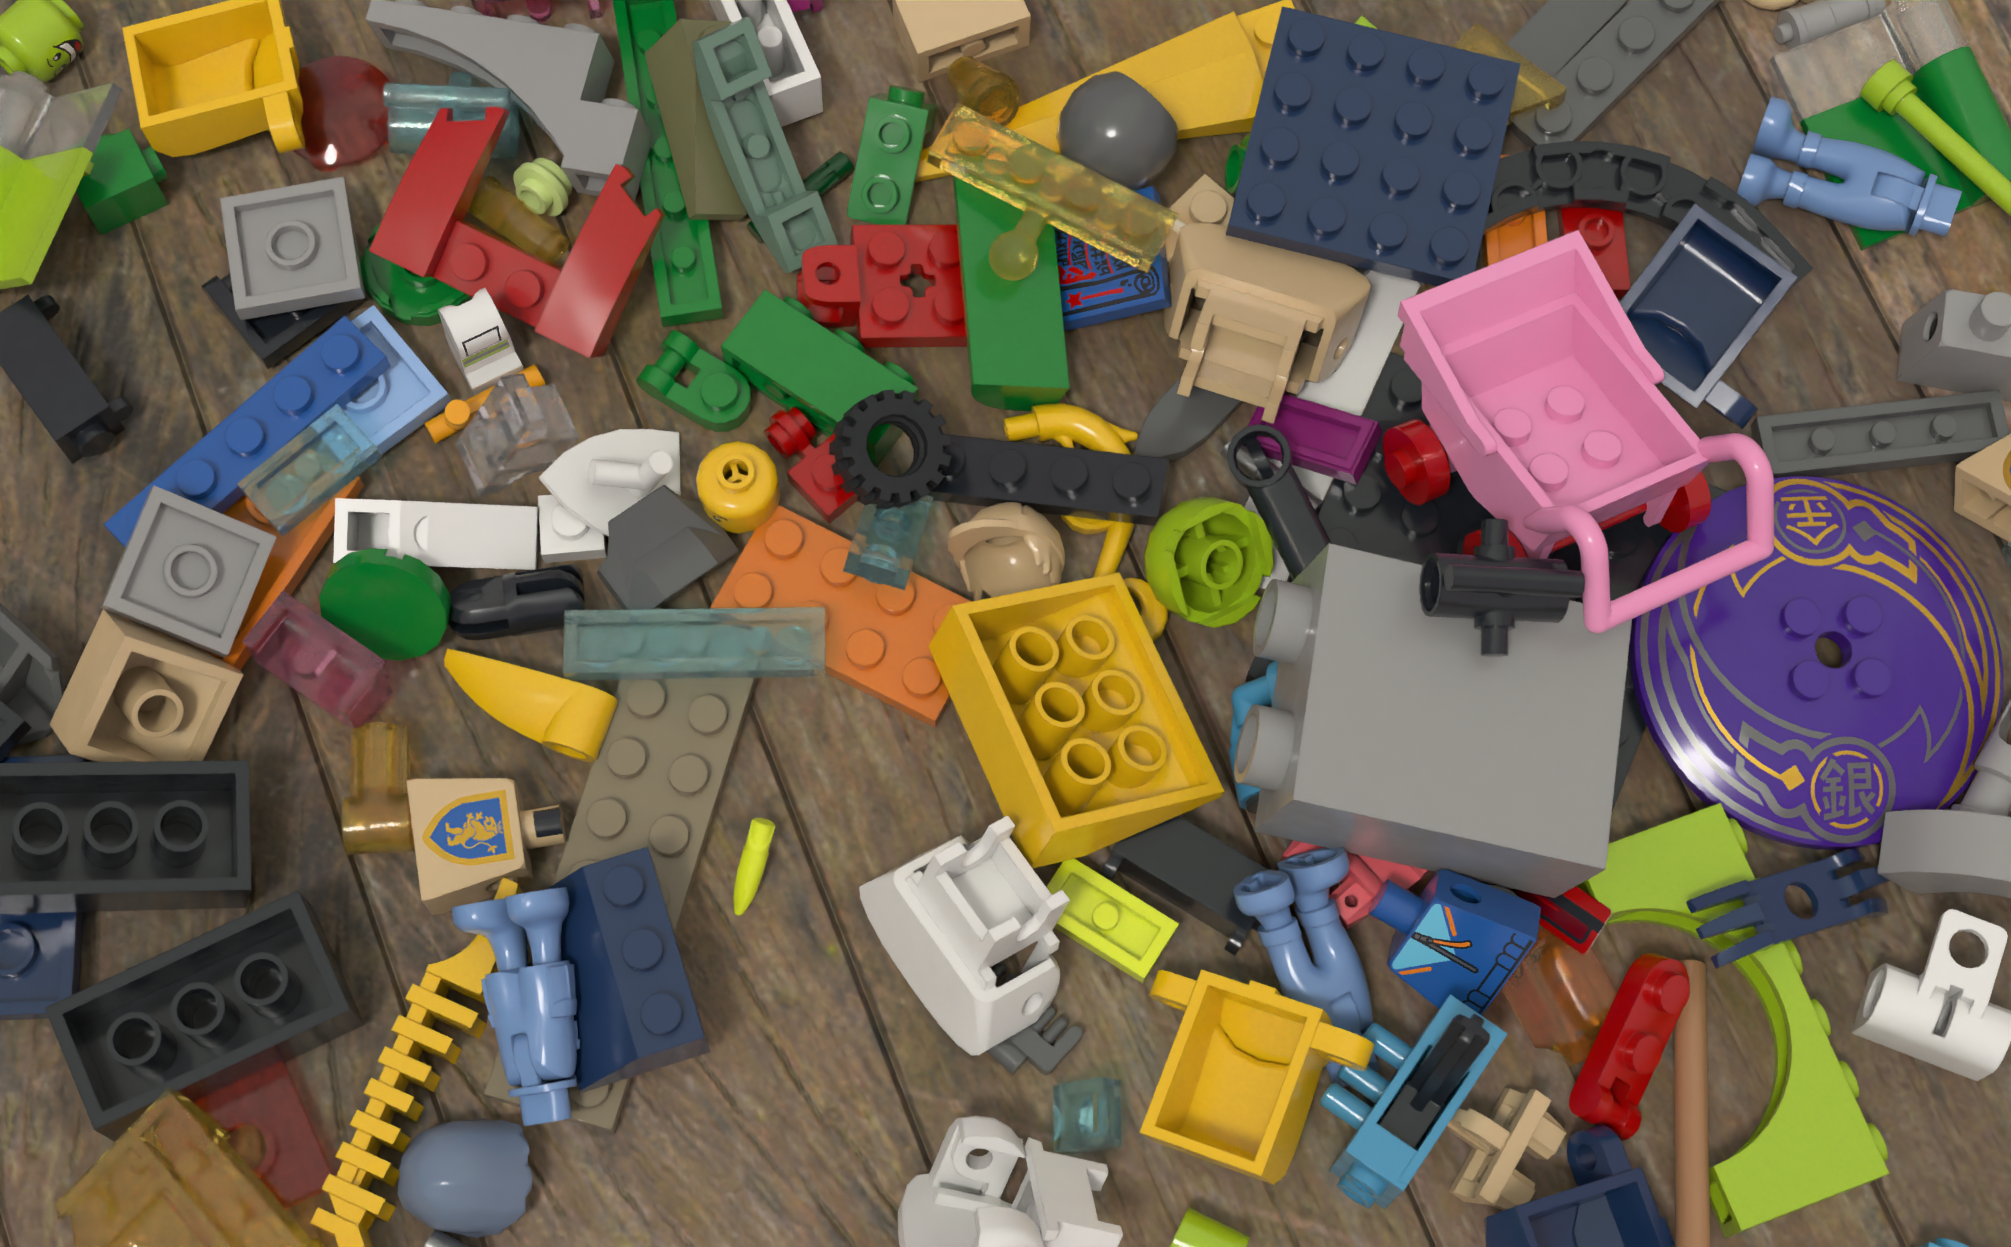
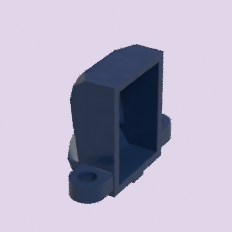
(1703, 307)
(1604, 1210)

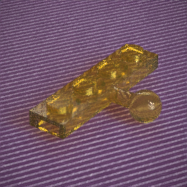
(1049, 192)

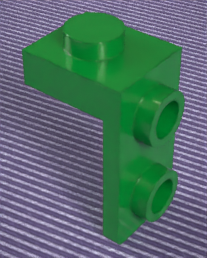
(890, 156)

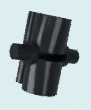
(1497, 587)

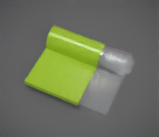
(42, 161)

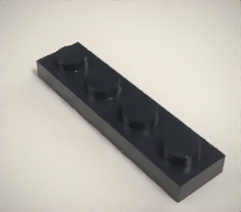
(1055, 480)

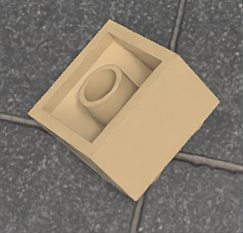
(142, 696)

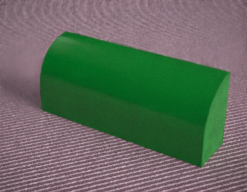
(1010, 325)

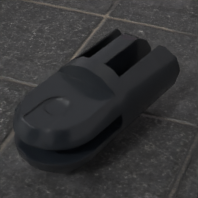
(516, 603)

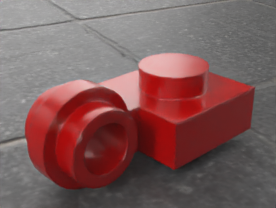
(813, 475)

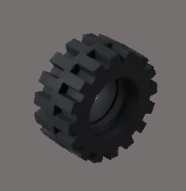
(925, 436)

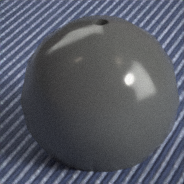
(1117, 130)

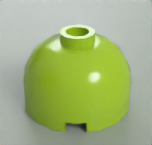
(1208, 560)

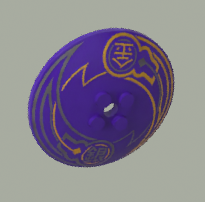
(1774, 731)

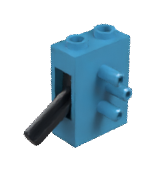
(1412, 1105)

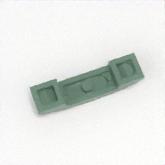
(754, 145)

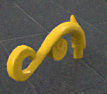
(1076, 424)

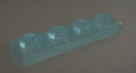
(694, 643)

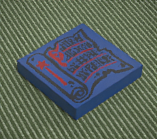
(1104, 288)

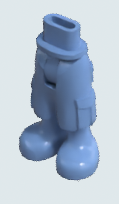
(531, 1004)

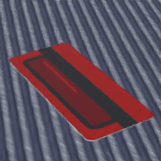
(1570, 916)

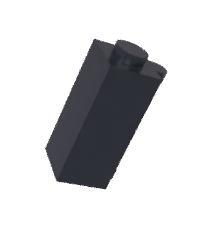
(55, 381)
(1189, 872)

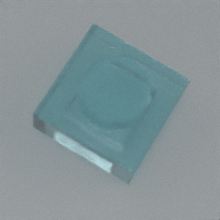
(1087, 1115)

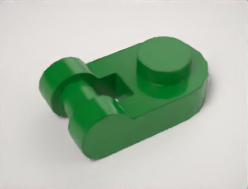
(715, 398)

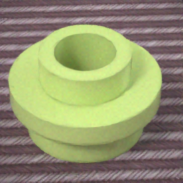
(542, 187)

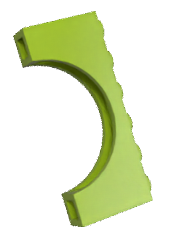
(1812, 1130)

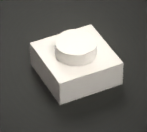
(565, 536)

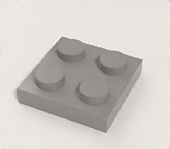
(292, 248)
(188, 571)

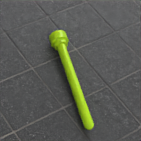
(1892, 91)

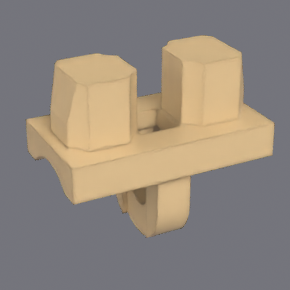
(1497, 1144)

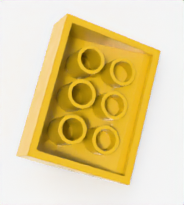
(1072, 716)

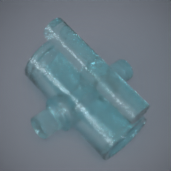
(416, 106)

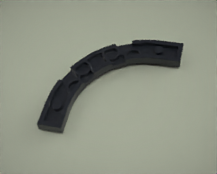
(1628, 182)

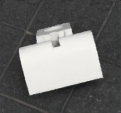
(1945, 1009)

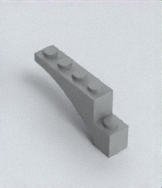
(551, 75)

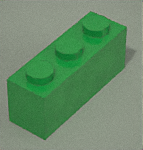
(811, 367)

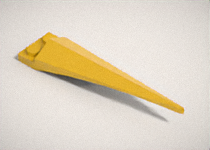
(1202, 78)

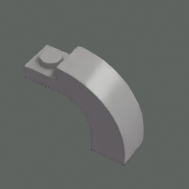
(1947, 851)

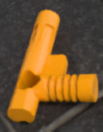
(460, 413)

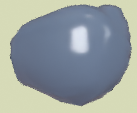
(467, 1176)

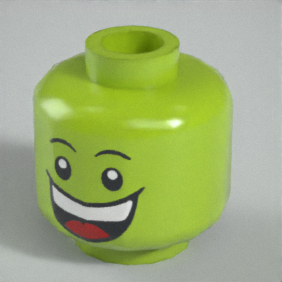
(39, 37)

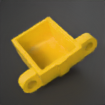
(216, 77)
(1242, 1072)

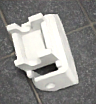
(956, 917)
(962, 1193)

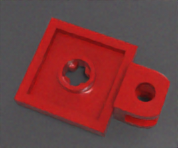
(864, 286)

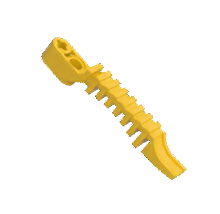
(348, 1191)

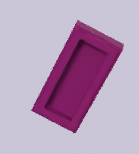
(1321, 438)

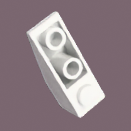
(439, 532)

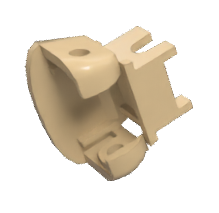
(1257, 314)

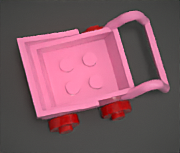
(1561, 425)

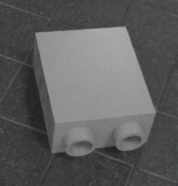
(1418, 745)

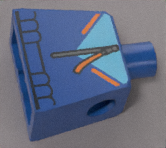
(1456, 937)

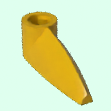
(538, 705)

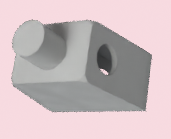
(1959, 343)

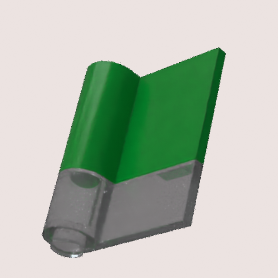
(1927, 40)

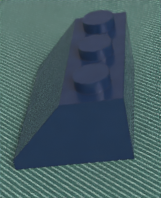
(628, 973)

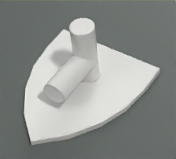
(613, 473)

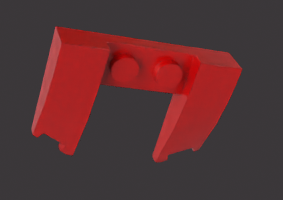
(566, 304)

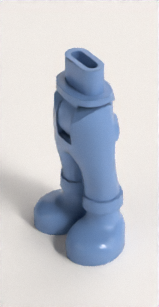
(1877, 186)
(1337, 975)

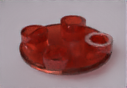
(342, 111)

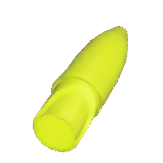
(752, 863)

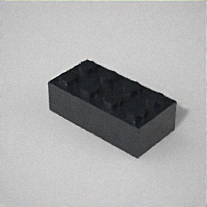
(124, 836)
(204, 1013)

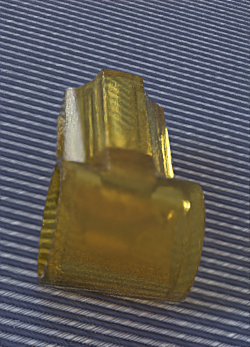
(378, 809)

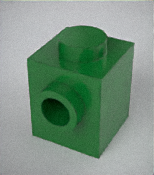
(122, 182)

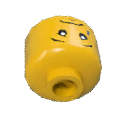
(738, 486)

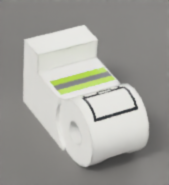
(479, 341)

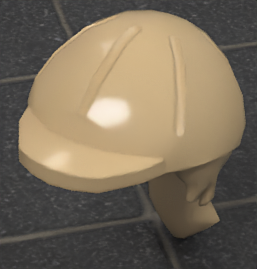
(1007, 550)

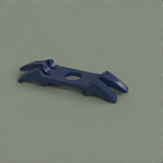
(1770, 915)

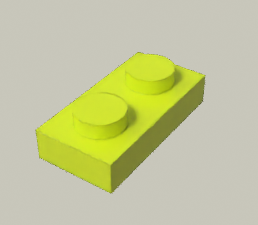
(1111, 920)

